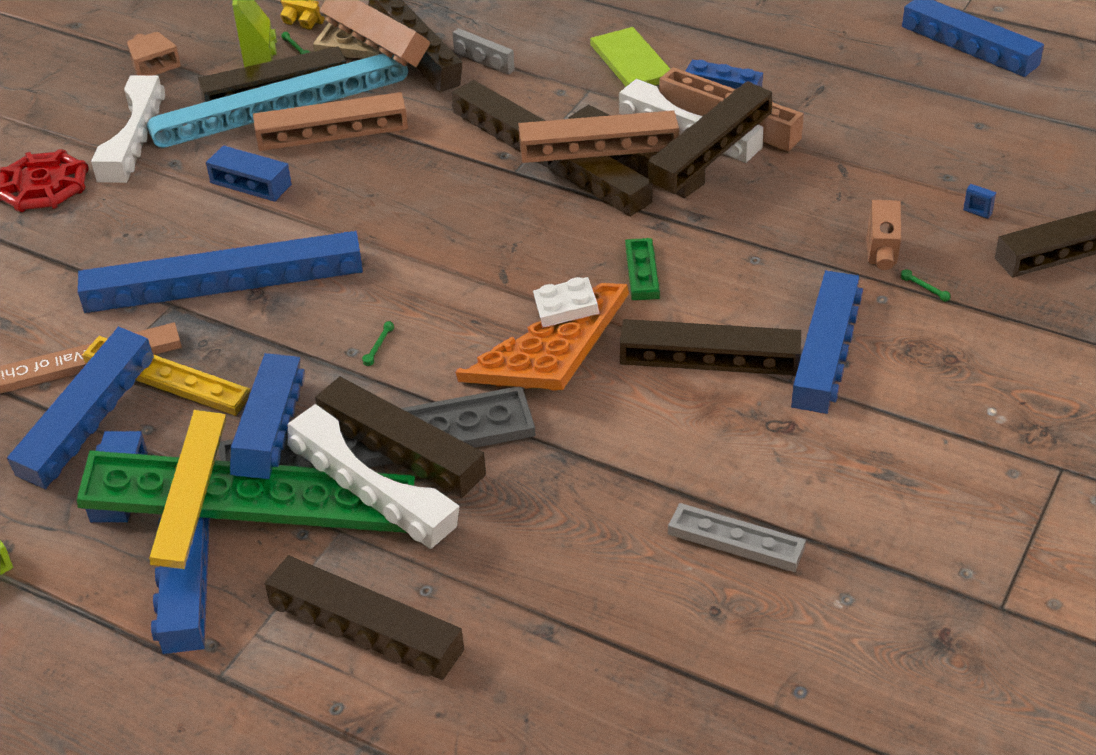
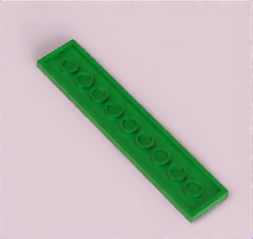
(289, 497)

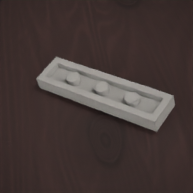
(737, 537)

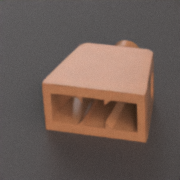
(153, 54)
(884, 247)

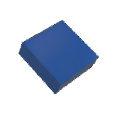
(979, 201)

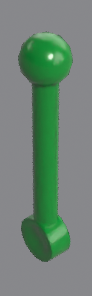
(286, 37)
(906, 275)
(368, 359)

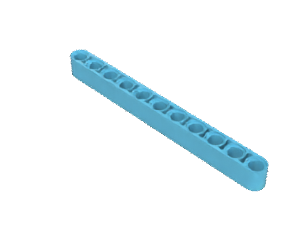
(362, 76)

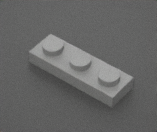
(483, 51)

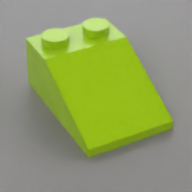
(254, 33)

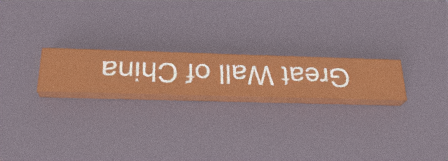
(70, 361)

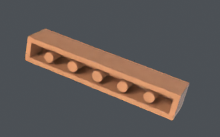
(378, 30)
(701, 95)
(330, 121)
(597, 136)

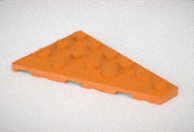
(547, 354)

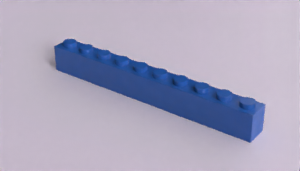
(219, 271)

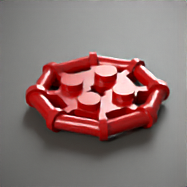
(42, 179)

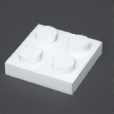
(565, 301)

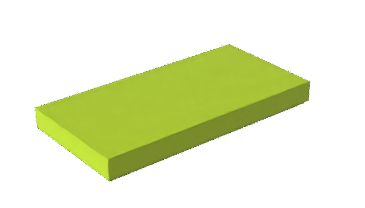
(629, 56)

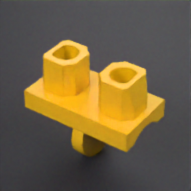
(305, 10)

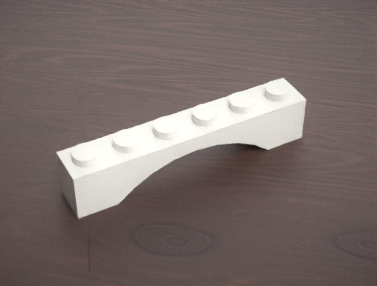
(644, 98)
(117, 156)
(417, 510)

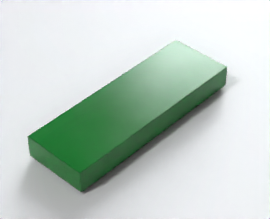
(642, 269)

